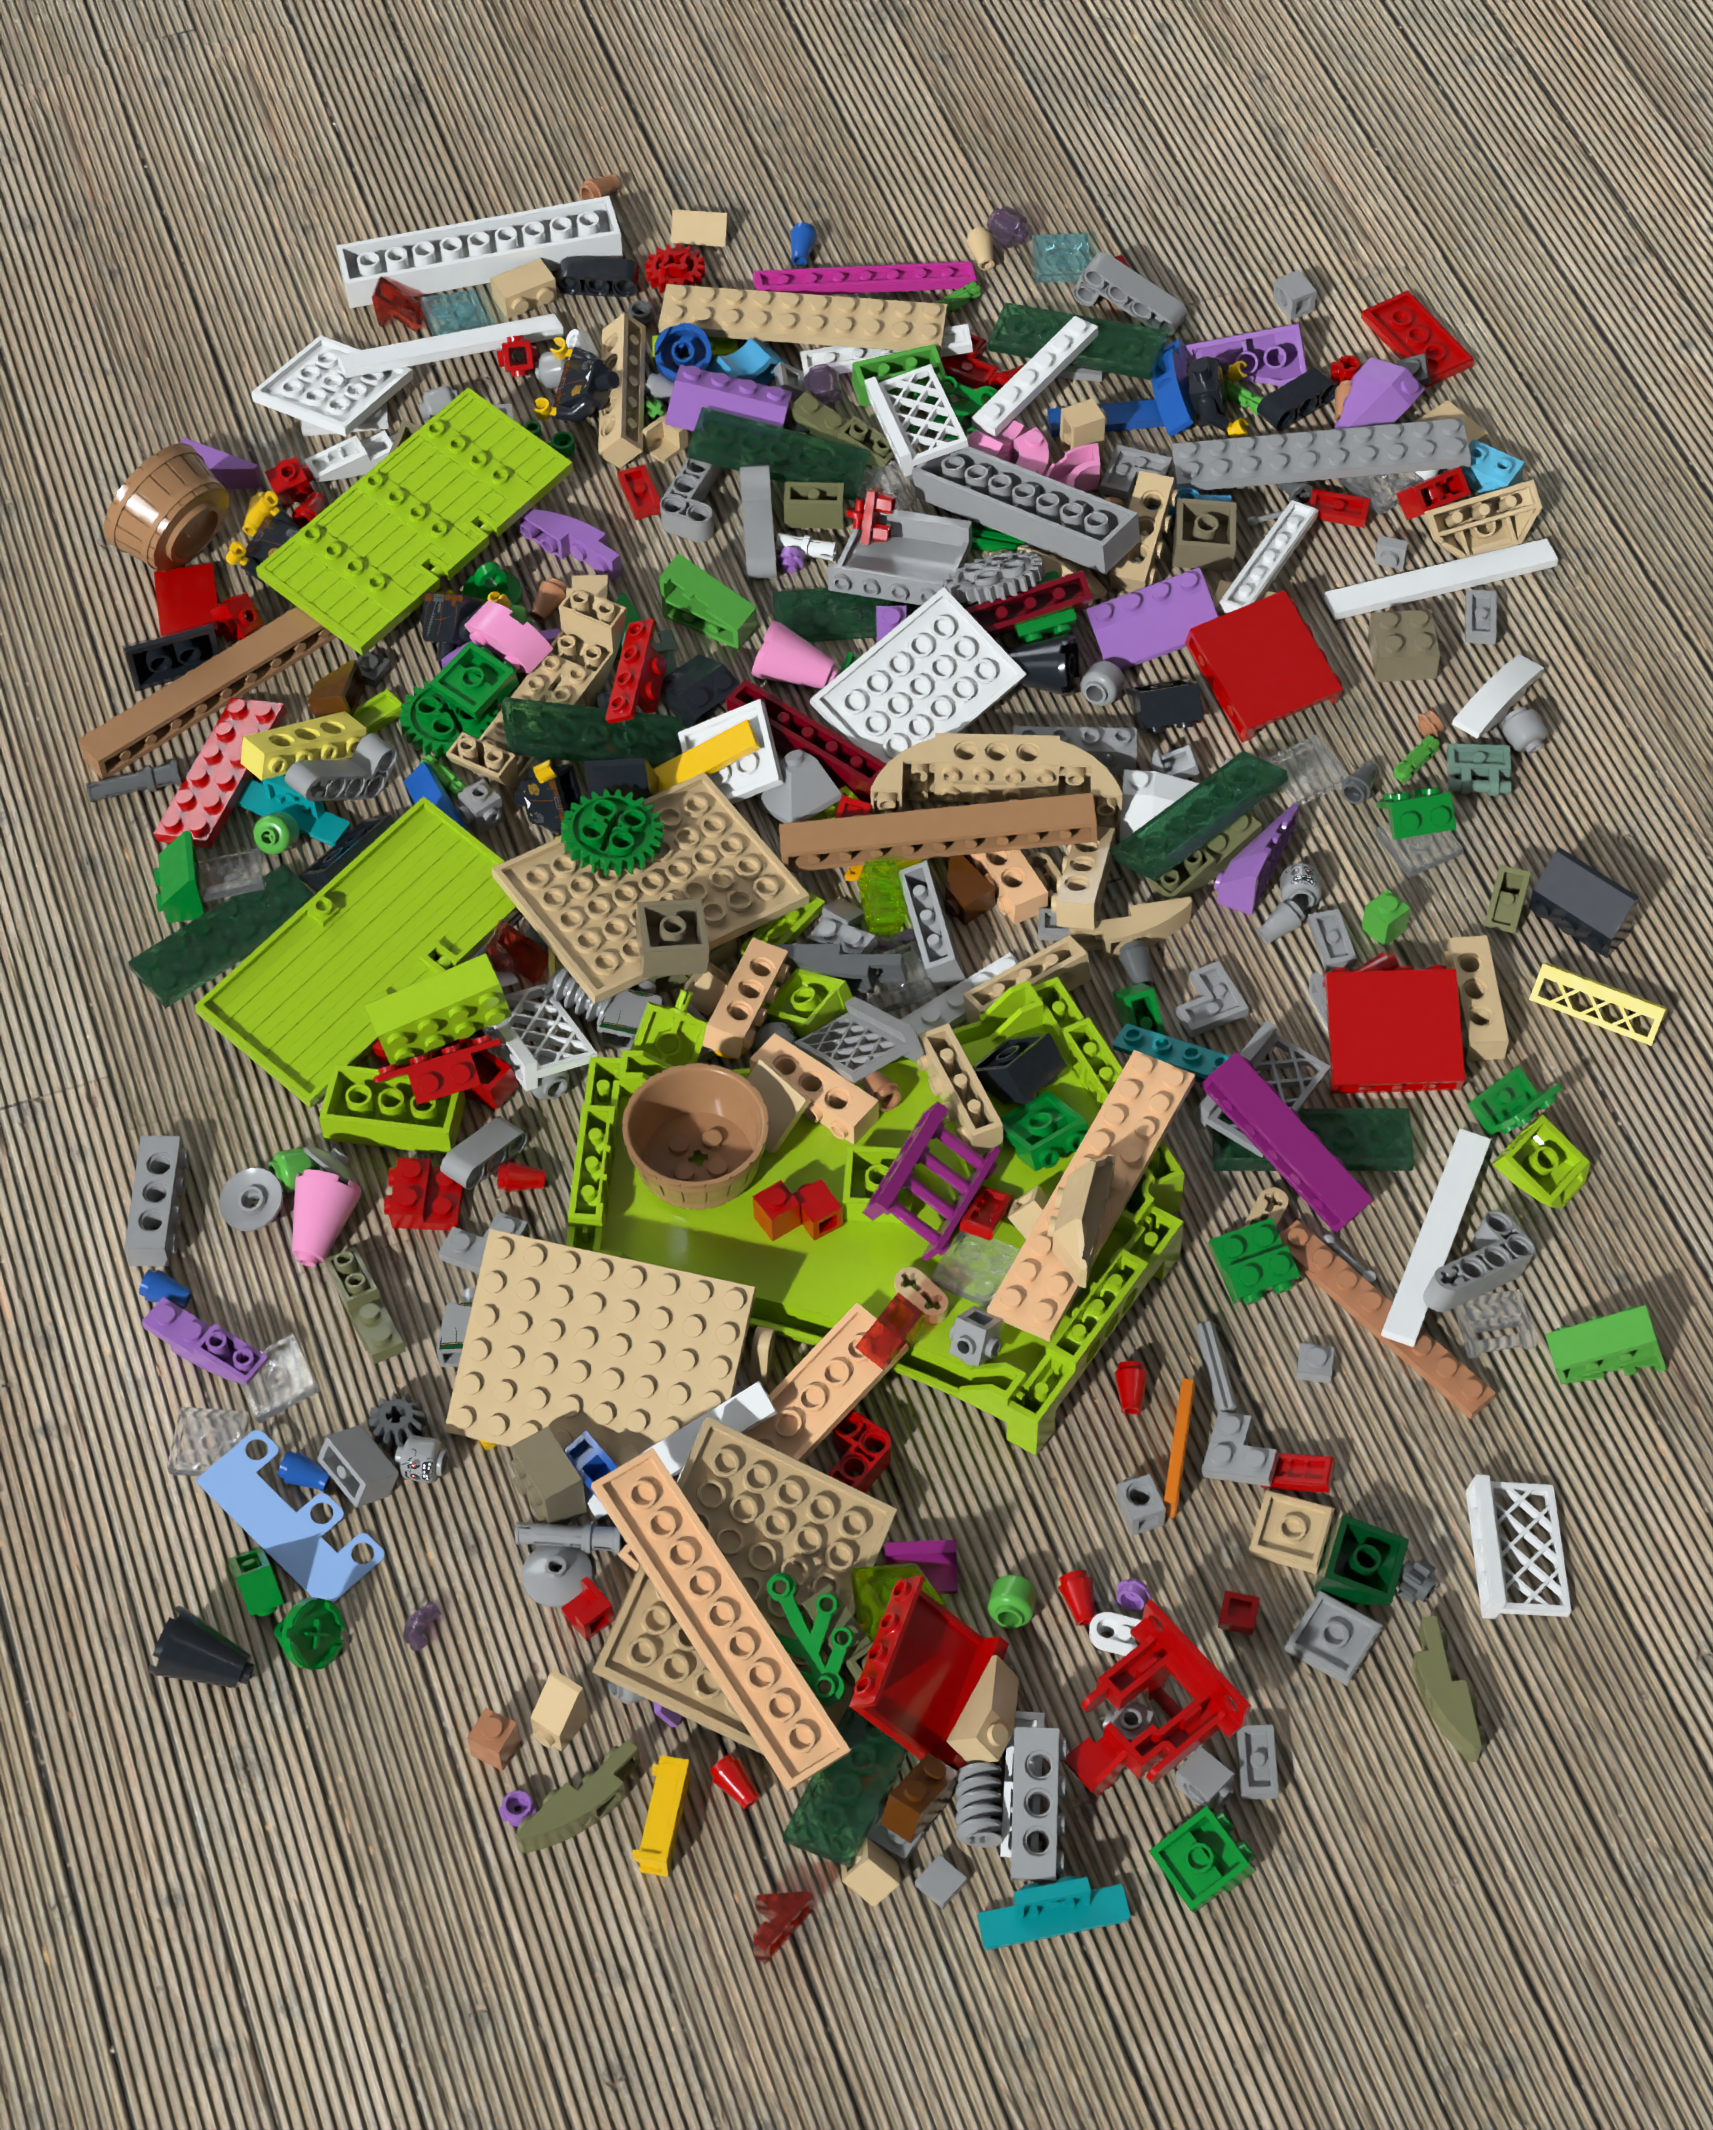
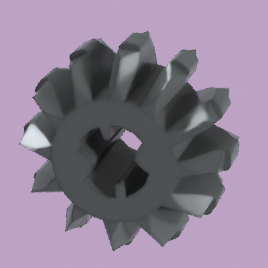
(385, 1418)

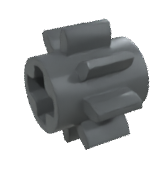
(1417, 1581)

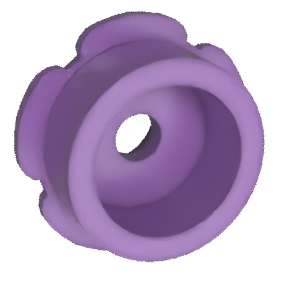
(791, 559)
(1132, 1594)
(513, 1800)

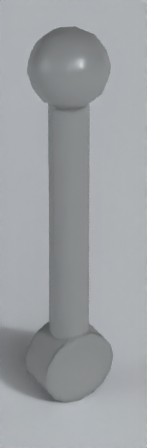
(1253, 520)
(1329, 1240)

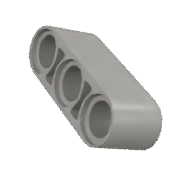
(482, 1152)

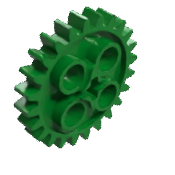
(435, 730)
(594, 820)

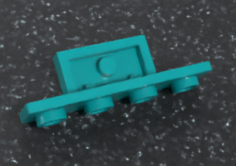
(310, 815)
(1169, 1050)
(1053, 1912)

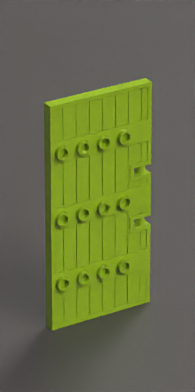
(419, 508)
(360, 938)

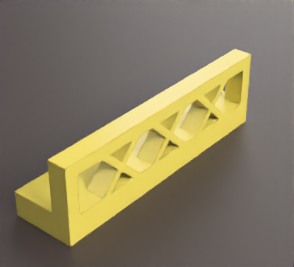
(1601, 991)

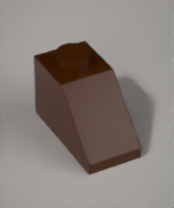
(337, 691)
(967, 890)

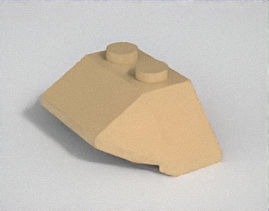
(1485, 521)
(1081, 1216)

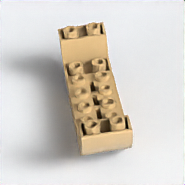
(567, 675)
(995, 770)

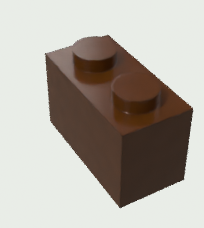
(919, 1798)

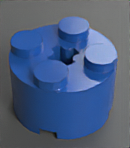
(677, 341)

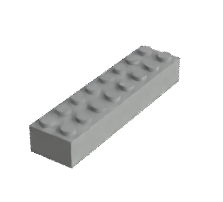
(1029, 507)

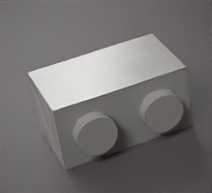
(358, 1466)

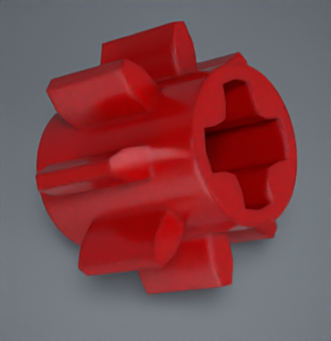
(1344, 369)

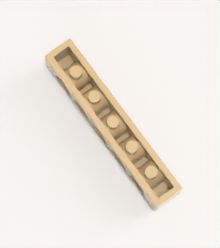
(623, 416)

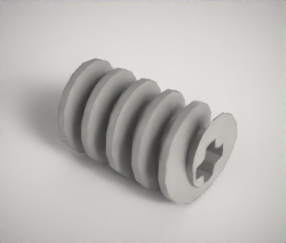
(566, 987)
(977, 1805)

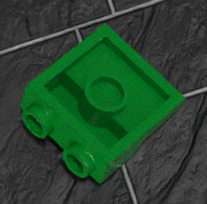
(475, 680)
(1044, 1130)
(1254, 1262)
(1204, 1858)

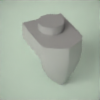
(1177, 763)

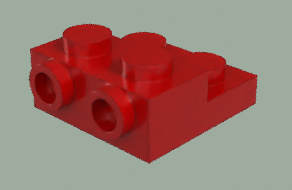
(422, 1196)

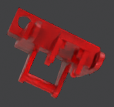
(1147, 1669)

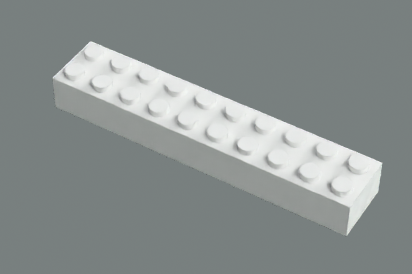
(479, 249)

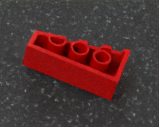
(494, 1075)

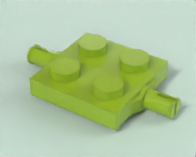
(671, 1032)

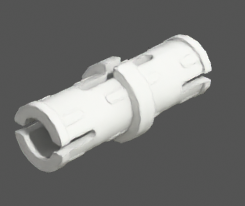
(807, 545)

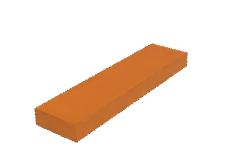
(1179, 1447)

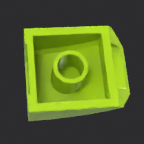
(809, 1001)
(1544, 1164)

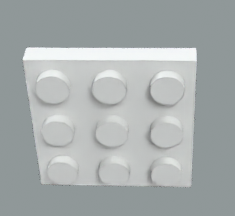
(753, 772)

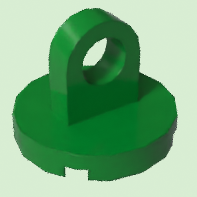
(492, 578)
(311, 1633)

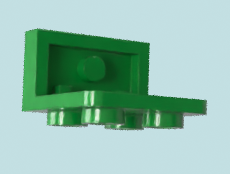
(1057, 623)
(1419, 814)
(1511, 1102)

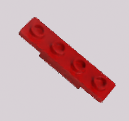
(638, 674)
(441, 1075)

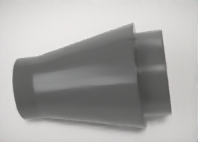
(1359, 784)
(1136, 961)

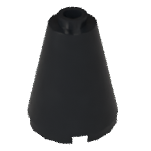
(1049, 664)
(199, 1653)

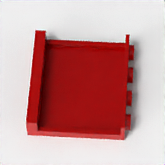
(1262, 663)
(1394, 1030)
(921, 1672)

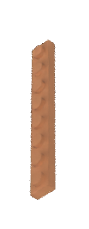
(1372, 1309)

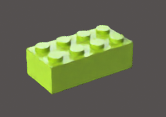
(438, 1010)
(387, 1113)

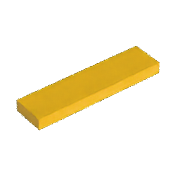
(709, 756)

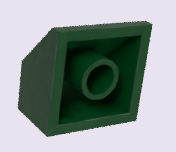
(1361, 1563)

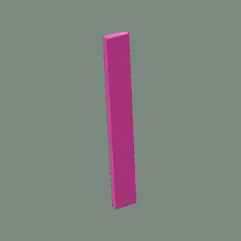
(866, 278)

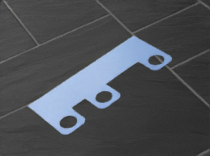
(283, 1533)

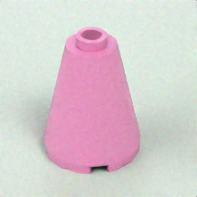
(792, 659)
(320, 1214)

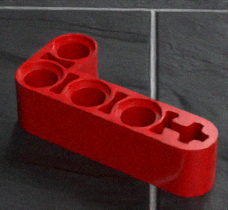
(856, 1451)

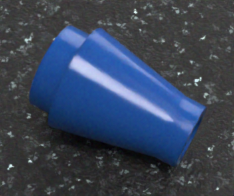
(802, 242)
(159, 1285)
(303, 1471)

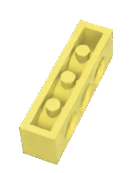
(322, 738)

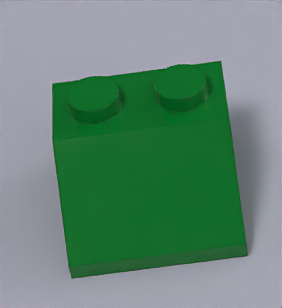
(179, 881)

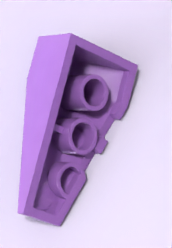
(1270, 354)
(1378, 395)
(1253, 867)

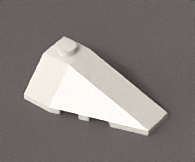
(1146, 796)

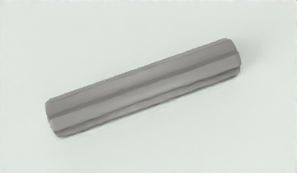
(1216, 1367)

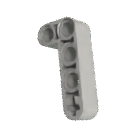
(1129, 292)
(682, 503)
(758, 522)
(345, 779)
(1500, 1259)

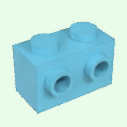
(1491, 469)

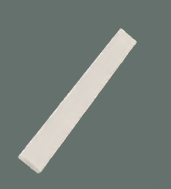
(447, 346)
(1440, 579)
(1436, 1236)

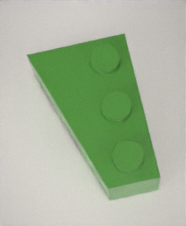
(893, 365)
(705, 604)
(1605, 1345)

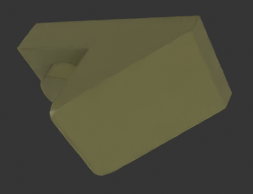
(1507, 899)

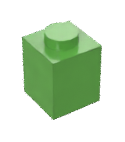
(1385, 918)

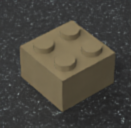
(1204, 534)
(1403, 645)
(672, 937)
(547, 1479)

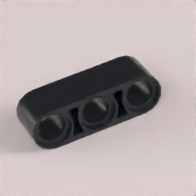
(598, 276)
(1297, 399)

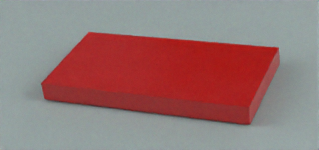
(1413, 331)

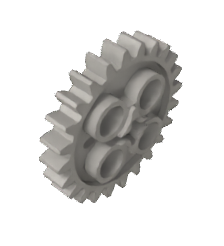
(996, 577)

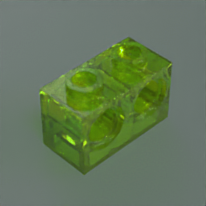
(882, 897)

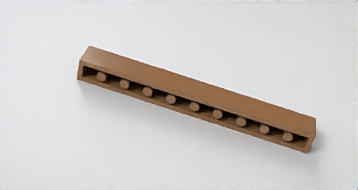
(202, 692)
(939, 832)

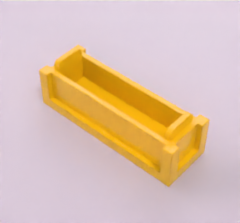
(663, 1815)

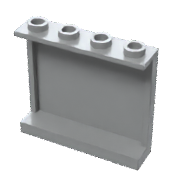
(909, 565)

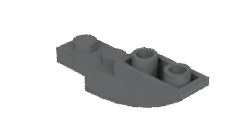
(857, 969)

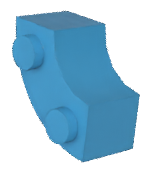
(751, 362)

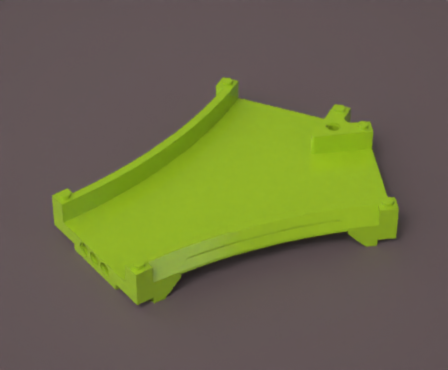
(813, 1284)

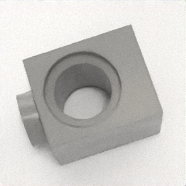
(1294, 295)
(1140, 1517)
(1205, 1780)

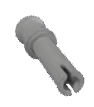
(585, 1537)

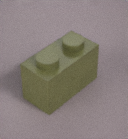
(814, 505)

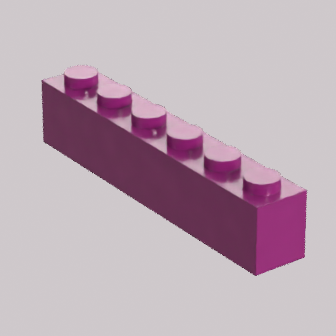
(1286, 1142)

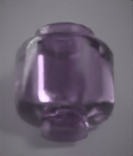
(1008, 226)
(823, 384)

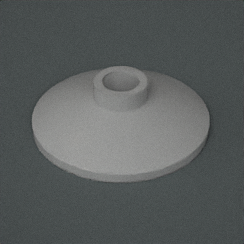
(333, 1161)
(242, 1191)
(559, 1587)

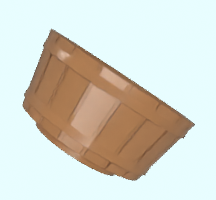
(167, 509)
(692, 1112)

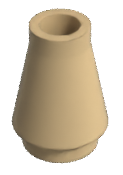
(981, 246)

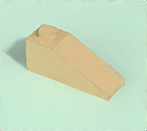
(988, 1716)

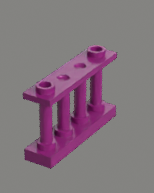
(900, 1177)

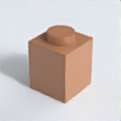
(494, 1739)

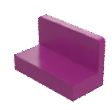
(934, 1558)

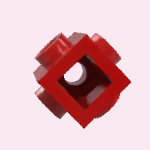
(529, 352)
(290, 481)
(237, 617)

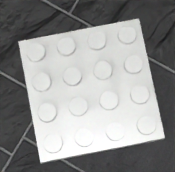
(318, 392)

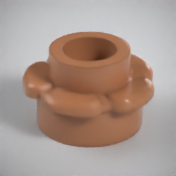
(1429, 724)

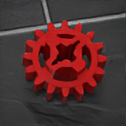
(674, 267)

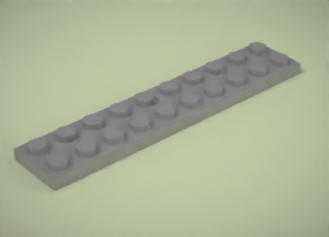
(1321, 455)

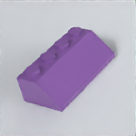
(726, 394)
(1151, 619)

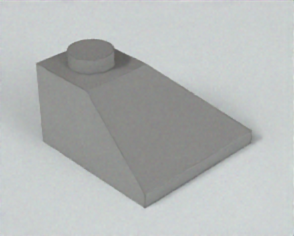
(804, 792)

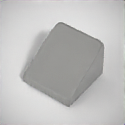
(843, 912)

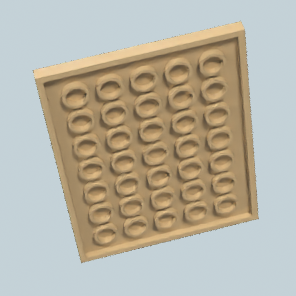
(704, 856)
(593, 1347)
(766, 1520)

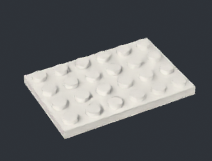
(919, 681)

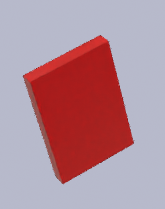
(186, 597)

